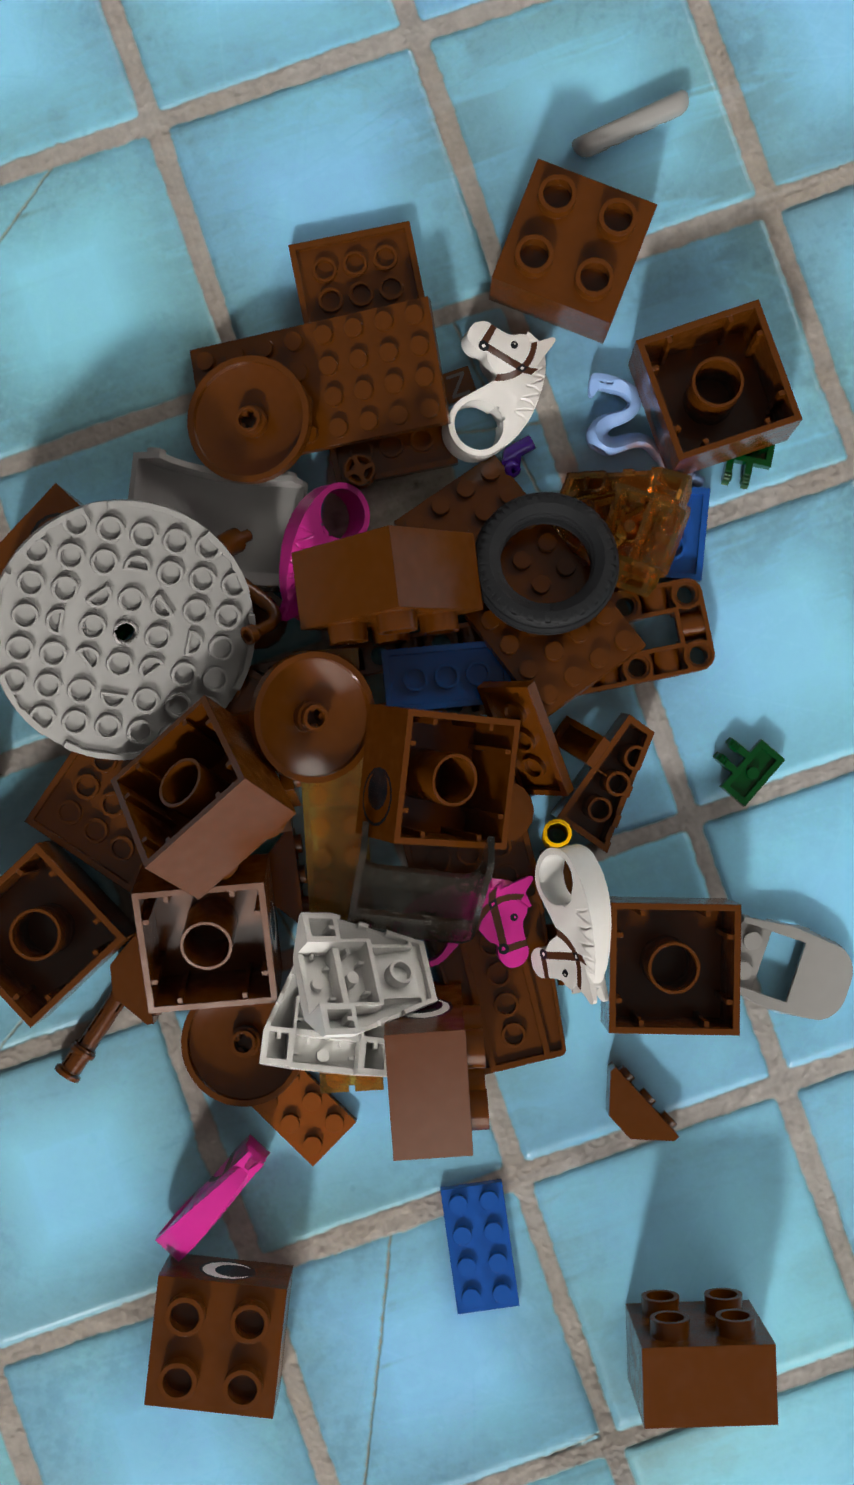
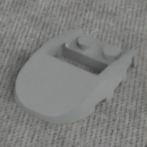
(819, 978)

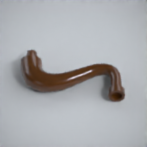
(235, 542)

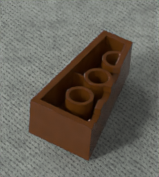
(601, 791)

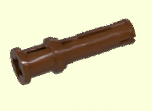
(84, 1049)

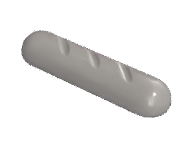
(631, 124)

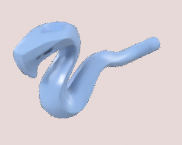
(597, 432)

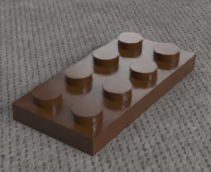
(539, 759)

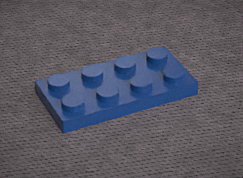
(439, 675)
(479, 1246)

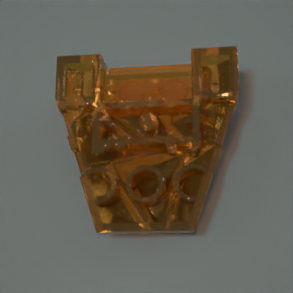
(644, 514)

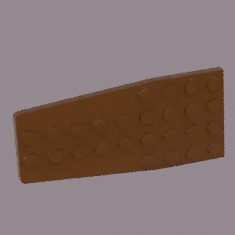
(516, 1004)

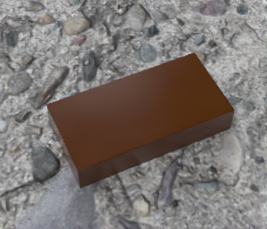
(580, 741)

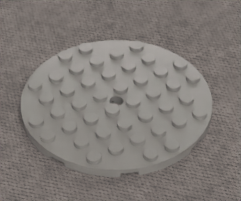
(109, 569)

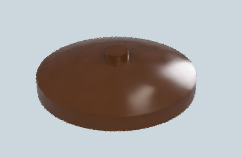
(249, 419)
(311, 717)
(224, 1055)

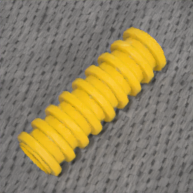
(556, 823)

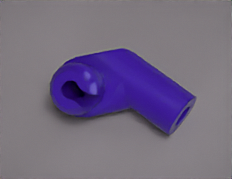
(513, 454)

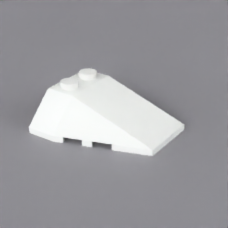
(357, 975)
(295, 1045)

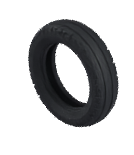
(559, 511)

